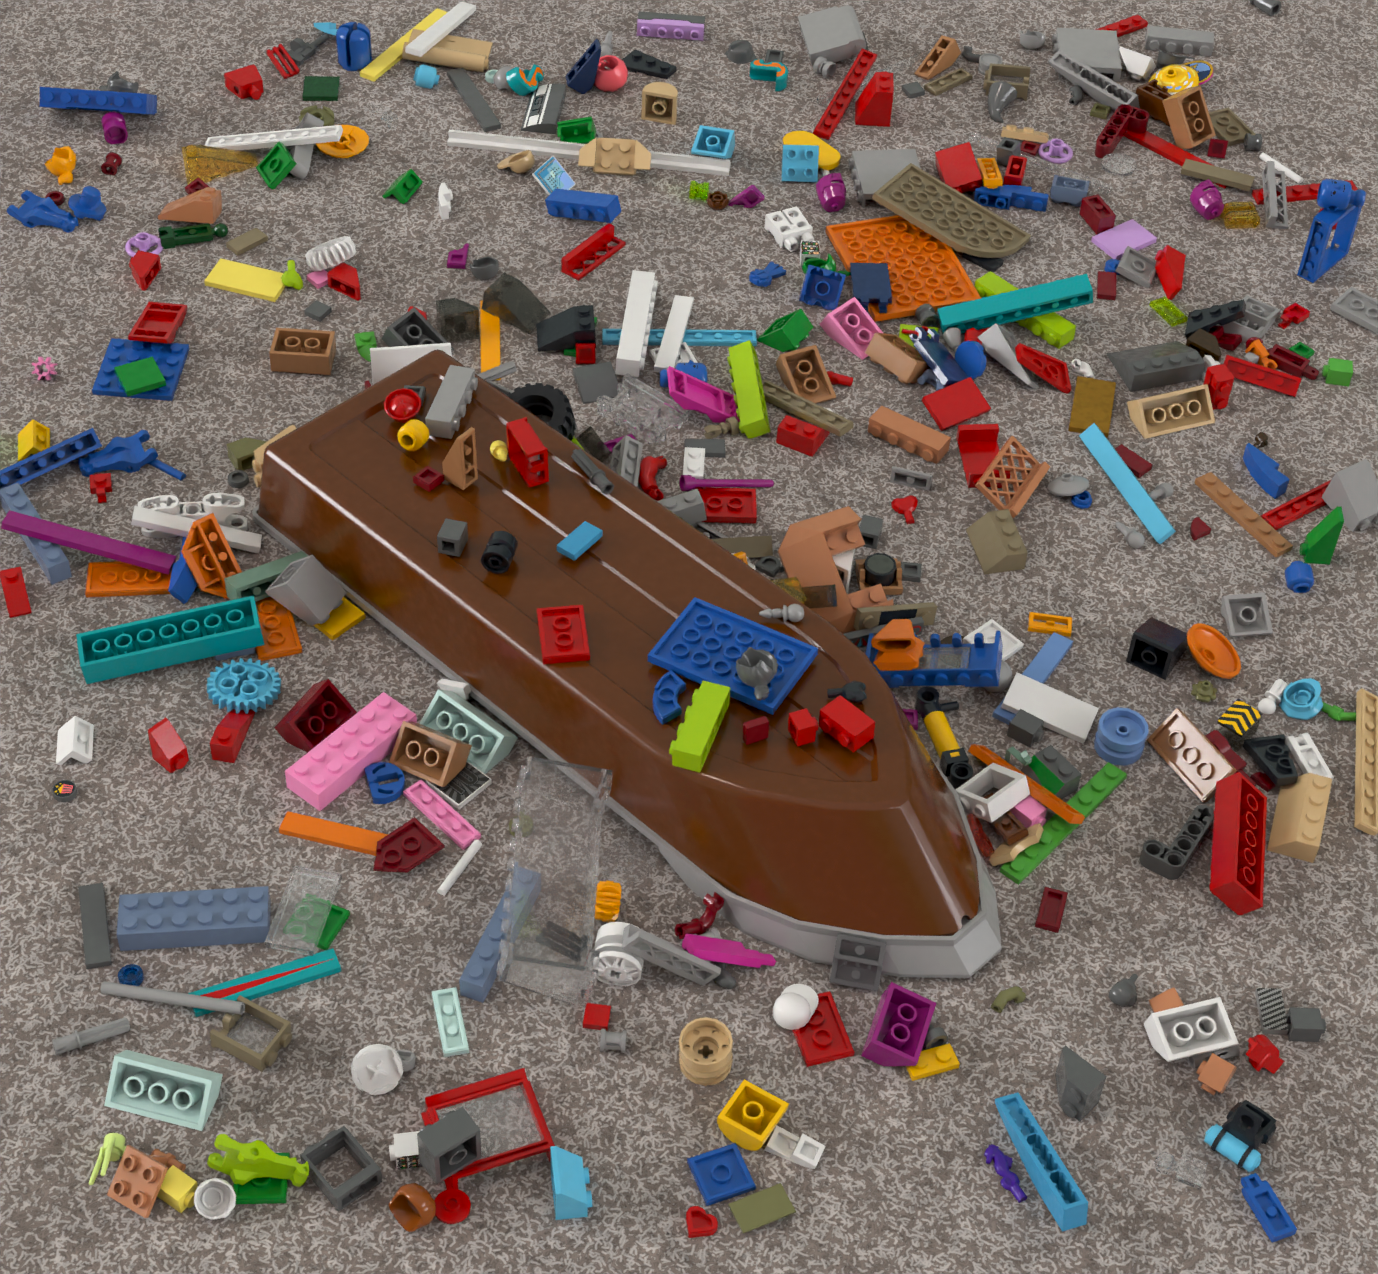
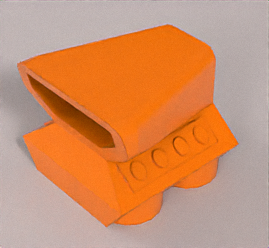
(897, 646)

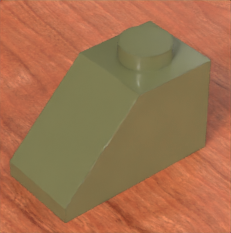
(242, 452)

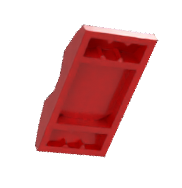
(158, 322)

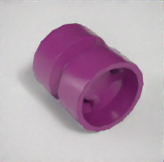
(114, 128)

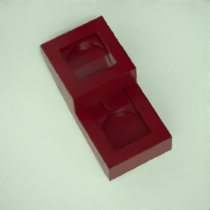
(1226, 340)

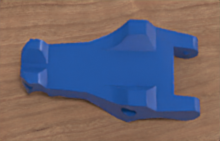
(42, 212)
(119, 454)

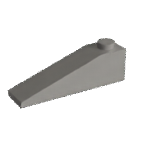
(1001, 345)

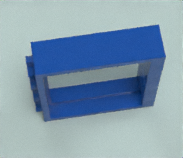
(1318, 259)

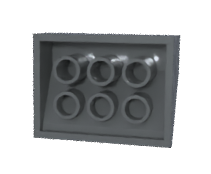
(1157, 365)

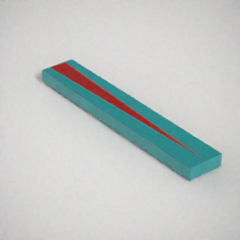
(273, 979)

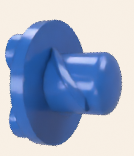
(87, 204)

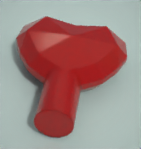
(905, 507)

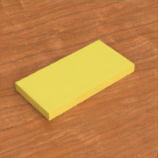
(246, 280)

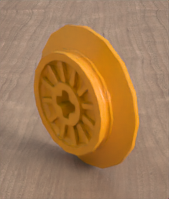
(350, 144)

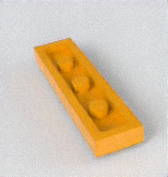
(989, 172)

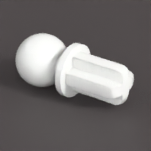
(1274, 695)

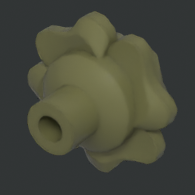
(1204, 691)

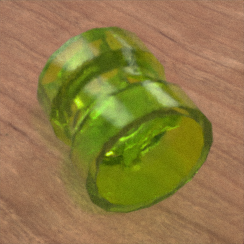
(698, 190)

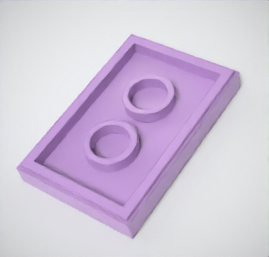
(1119, 237)

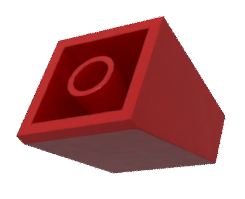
(876, 101)
(958, 168)

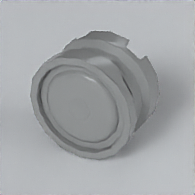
(986, 59)

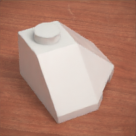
(1137, 64)

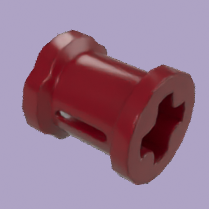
(111, 164)

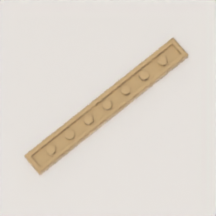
(1366, 763)

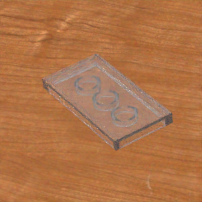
(303, 910)

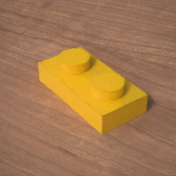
(933, 1062)

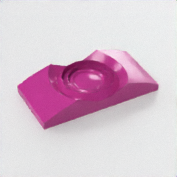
(700, 396)

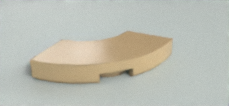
(1008, 853)

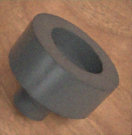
(935, 1037)

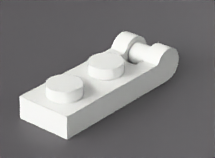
(1307, 755)

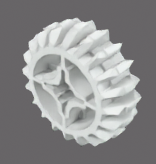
(330, 253)

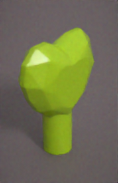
(291, 278)

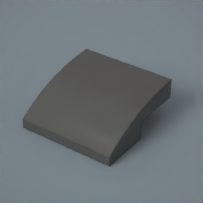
(596, 381)
(857, 962)

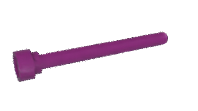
(688, 483)

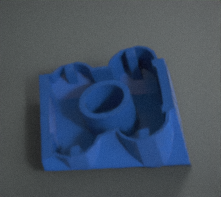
(822, 287)

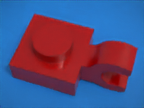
(1293, 313)
(101, 484)

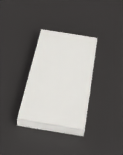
(1057, 710)

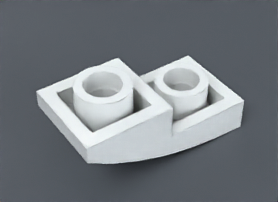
(444, 196)

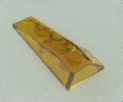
(214, 162)

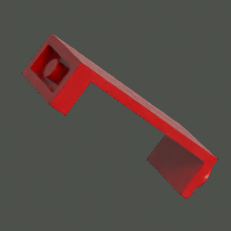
(977, 450)

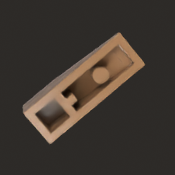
(940, 58)
(461, 461)

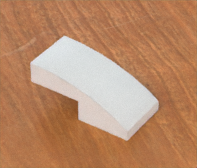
(800, 1150)

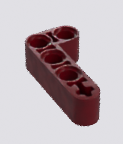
(1124, 118)

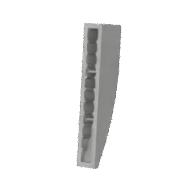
(1093, 82)

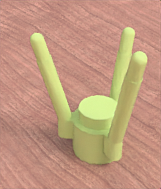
(111, 1151)

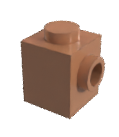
(1215, 1074)

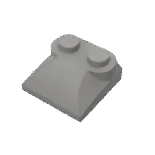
(1246, 614)

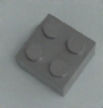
(449, 1144)

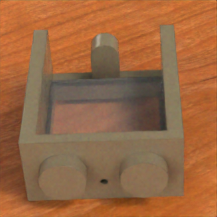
(1015, 75)
(253, 1035)

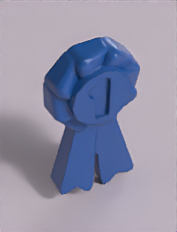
(764, 277)

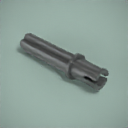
(596, 475)

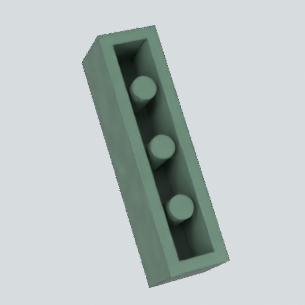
(258, 579)

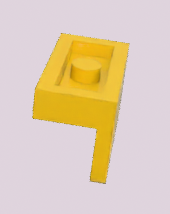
(33, 439)

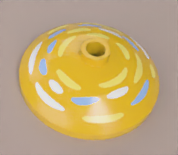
(1176, 77)

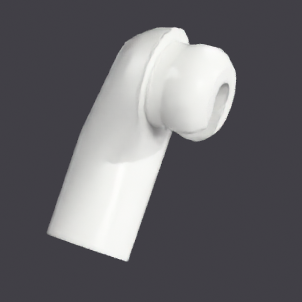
(1082, 368)

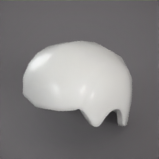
(214, 1198)

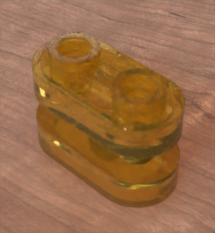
(1240, 215)

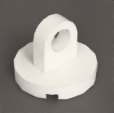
(376, 1069)

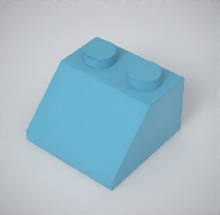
(714, 142)
(569, 1185)

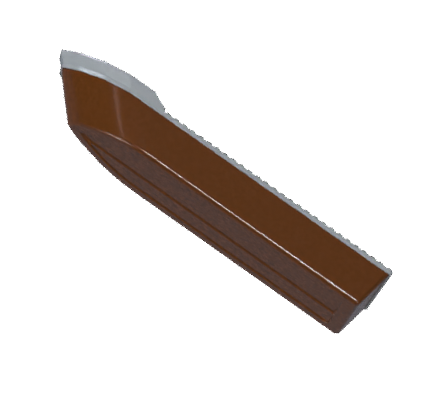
(781, 831)

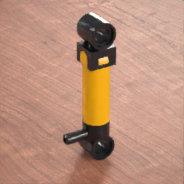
(952, 757)

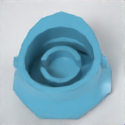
(1302, 699)

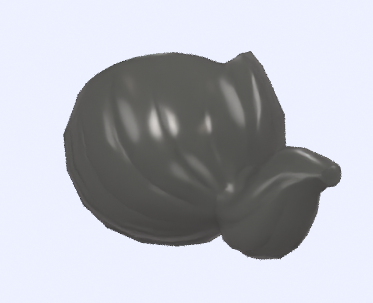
(118, 84)
(756, 670)

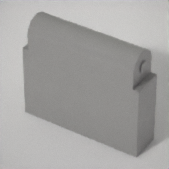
(832, 33)

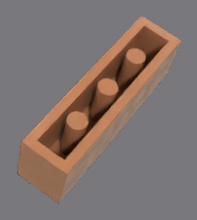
(909, 434)

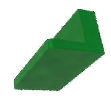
(404, 186)

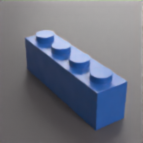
(583, 205)

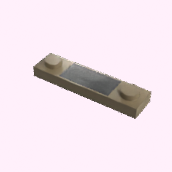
(875, 616)

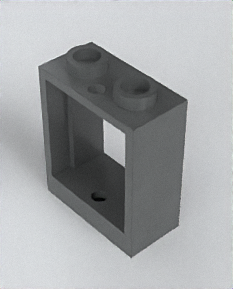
(353, 1187)

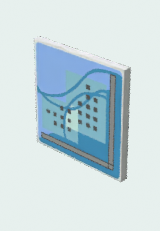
(553, 176)

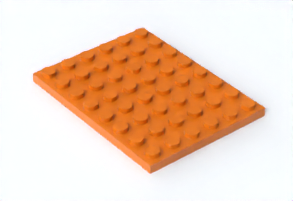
(918, 264)

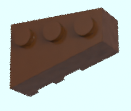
(1150, 99)

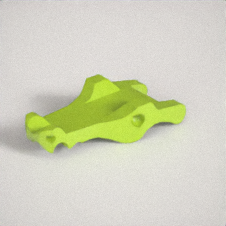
(254, 1161)

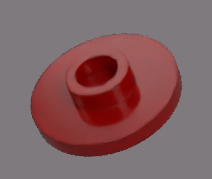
(452, 1206)

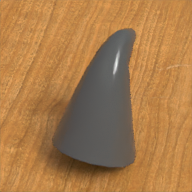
(998, 98)

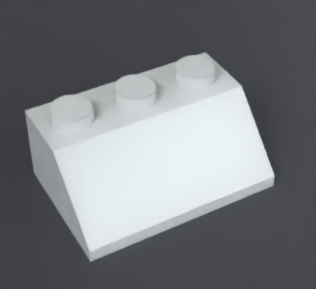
(1190, 1030)

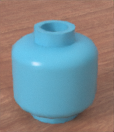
(426, 76)

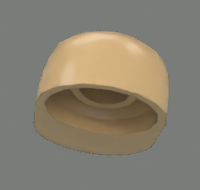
(518, 162)

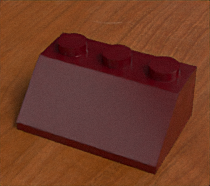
(315, 716)

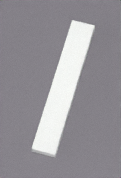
(674, 333)
(181, 525)

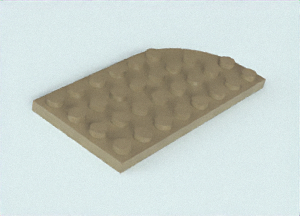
(949, 215)

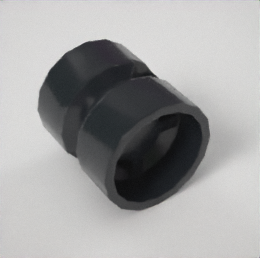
(499, 552)

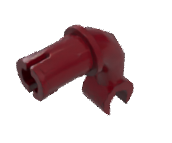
(702, 924)

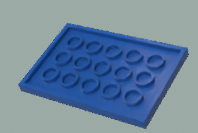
(710, 640)

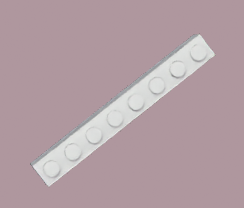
(636, 323)

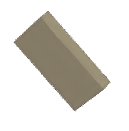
(247, 241)

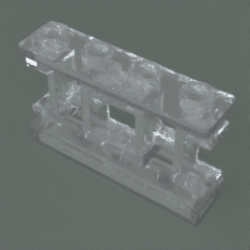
(648, 399)

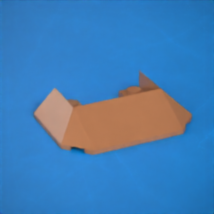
(808, 556)

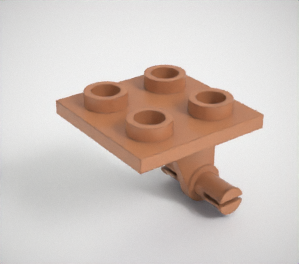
(141, 1178)

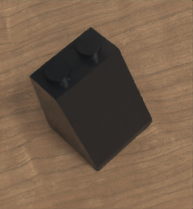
(1157, 647)

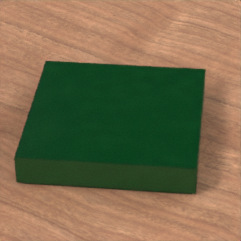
(321, 88)

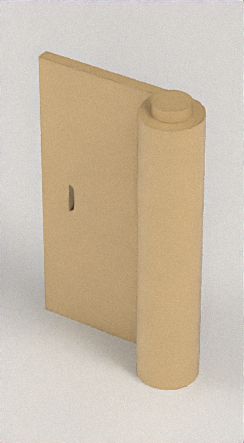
(454, 52)

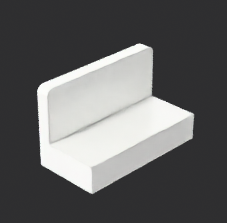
(75, 741)

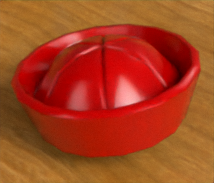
(402, 405)

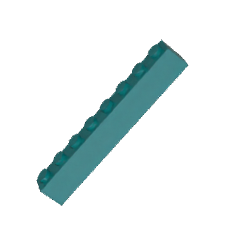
(1017, 304)

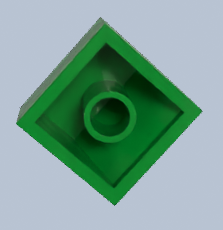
(787, 331)

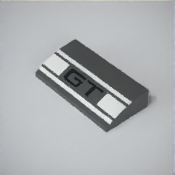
(544, 109)

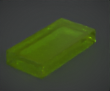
(1168, 311)

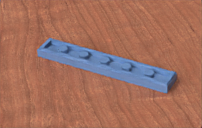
(1040, 668)

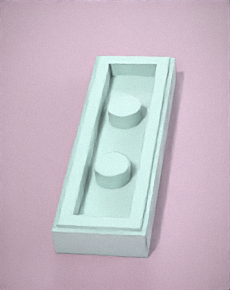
(450, 1022)

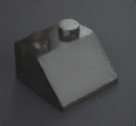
(457, 320)

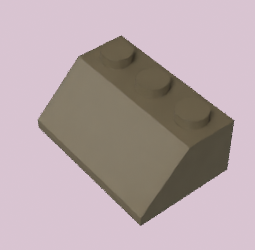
(997, 542)

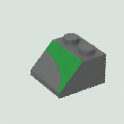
(1053, 772)

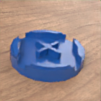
(971, 358)

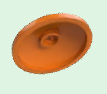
(1213, 651)

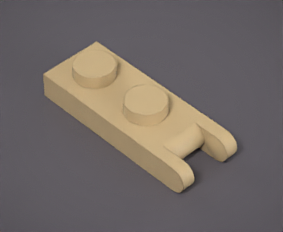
(1027, 134)

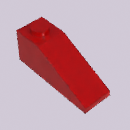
(1170, 270)
(230, 735)

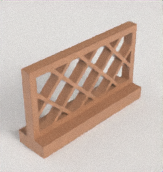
(1022, 488)

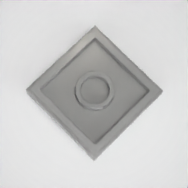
(1137, 267)

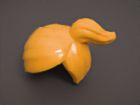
(62, 164)

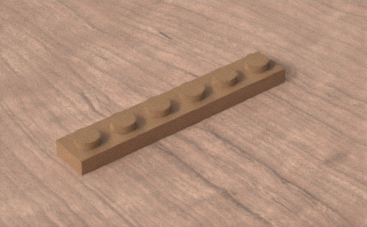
(1243, 514)

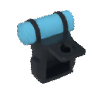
(1242, 1135)

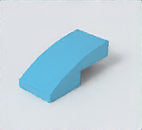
(327, 27)

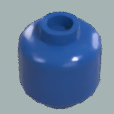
(1299, 577)

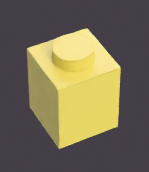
(178, 1189)

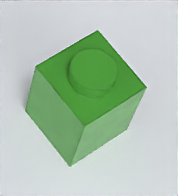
(1338, 372)

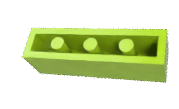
(700, 726)

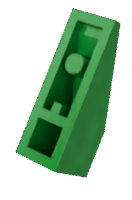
(1322, 539)

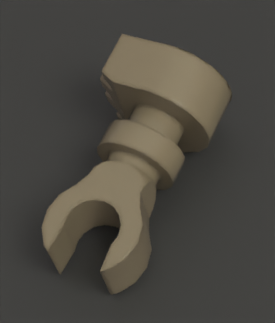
(731, 425)

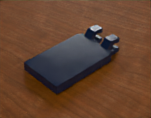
(871, 284)
(937, 357)

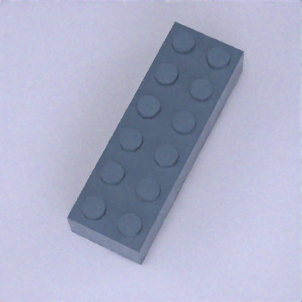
(193, 918)

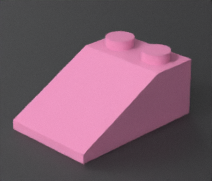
(851, 327)

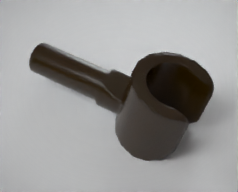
(1261, 440)

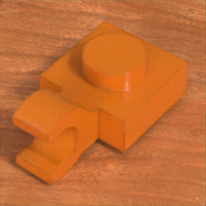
(1257, 348)

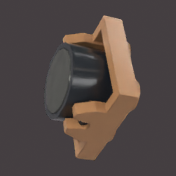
(882, 570)

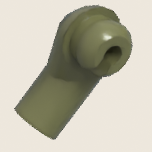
(1014, 993)

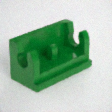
(577, 130)

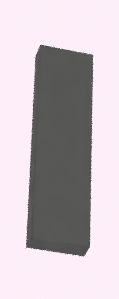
(94, 926)

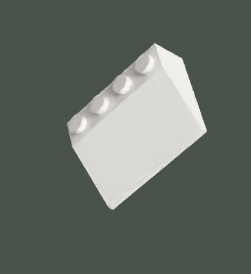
(391, 359)

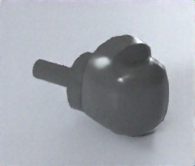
(1124, 992)

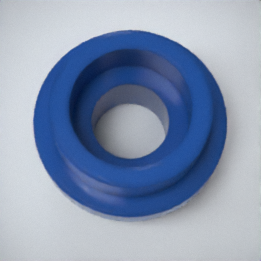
(1082, 500)

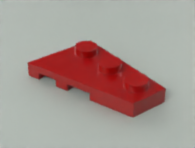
(1045, 366)

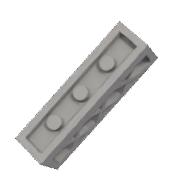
(1271, 199)
(627, 459)
(668, 955)

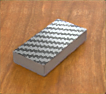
(1271, 1011)

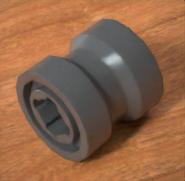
(927, 316)

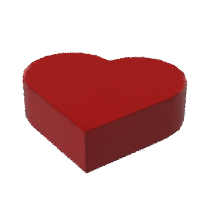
(700, 1223)

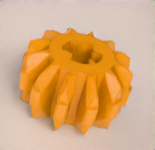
(607, 901)

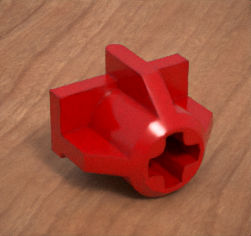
(1263, 1054)

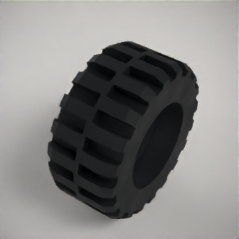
(549, 402)

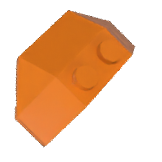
(209, 556)

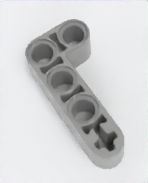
(303, 153)

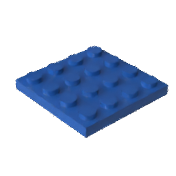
(168, 357)

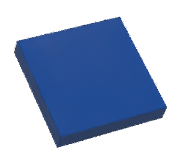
(721, 1174)

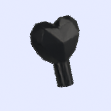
(851, 691)

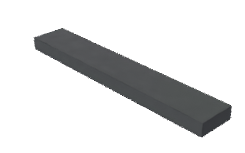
(474, 100)

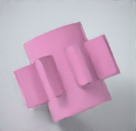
(40, 371)

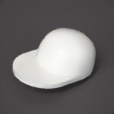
(795, 1006)

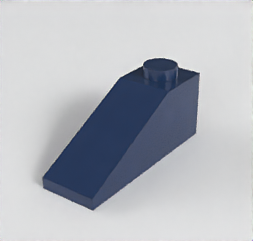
(583, 73)

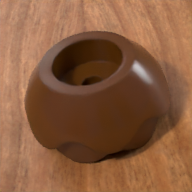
(717, 200)

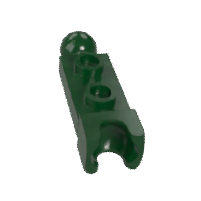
(191, 234)

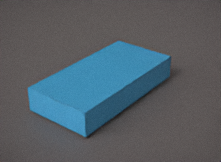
(579, 540)

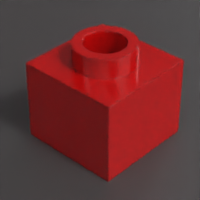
(802, 727)

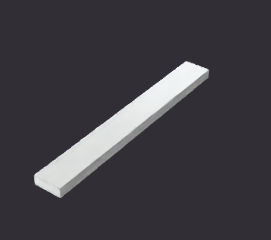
(440, 29)
(271, 138)

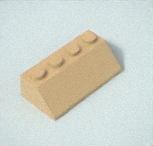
(1172, 411)
(1300, 817)

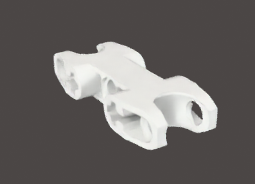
(212, 503)

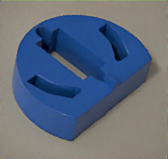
(386, 792)

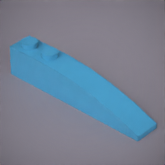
(1043, 1164)

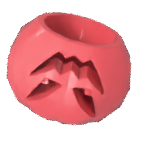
(613, 78)

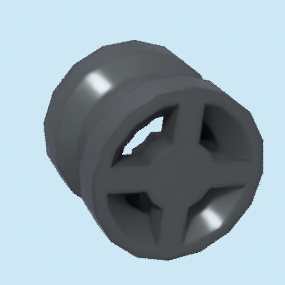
(1252, 142)

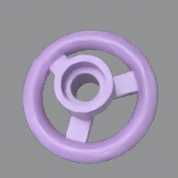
(1055, 149)
(143, 242)

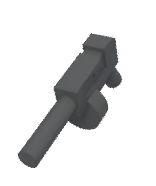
(302, 51)

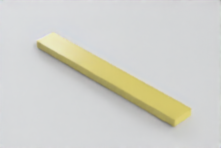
(394, 52)

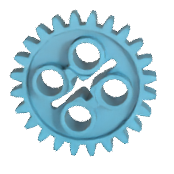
(243, 685)

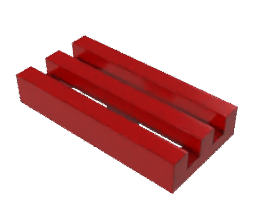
(280, 48)

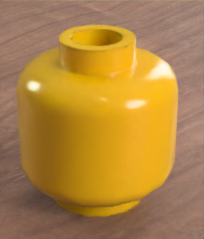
(413, 435)

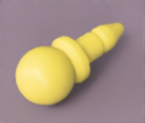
(499, 450)

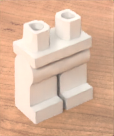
(789, 230)

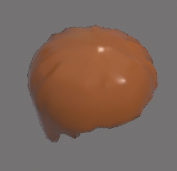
(413, 1207)

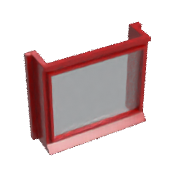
(506, 1116)

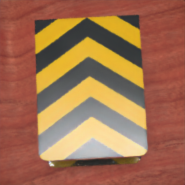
(1239, 723)

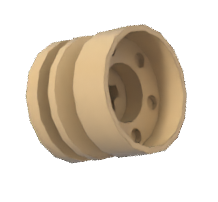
(709, 1039)

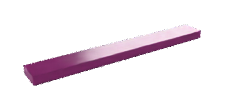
(88, 542)

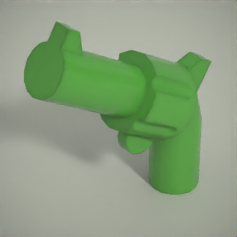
(1338, 713)

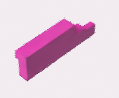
(725, 951)

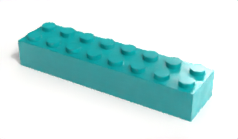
(169, 639)

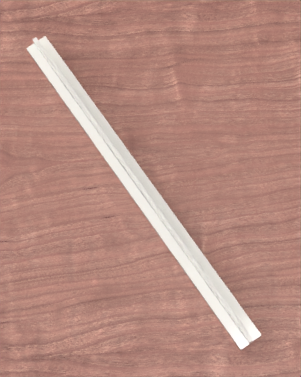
(571, 151)

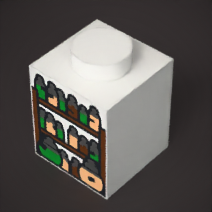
(809, 250)
(405, 1150)

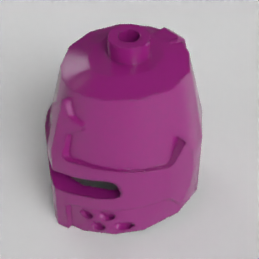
(831, 195)
(1209, 202)

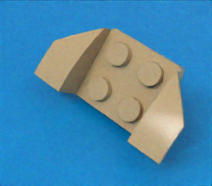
(615, 156)

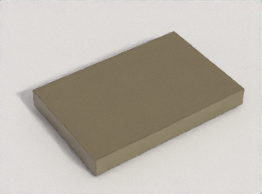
(1229, 126)

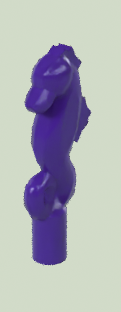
(1002, 1165)

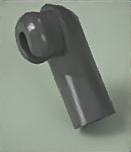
(967, 53)
(1077, 95)
(725, 978)

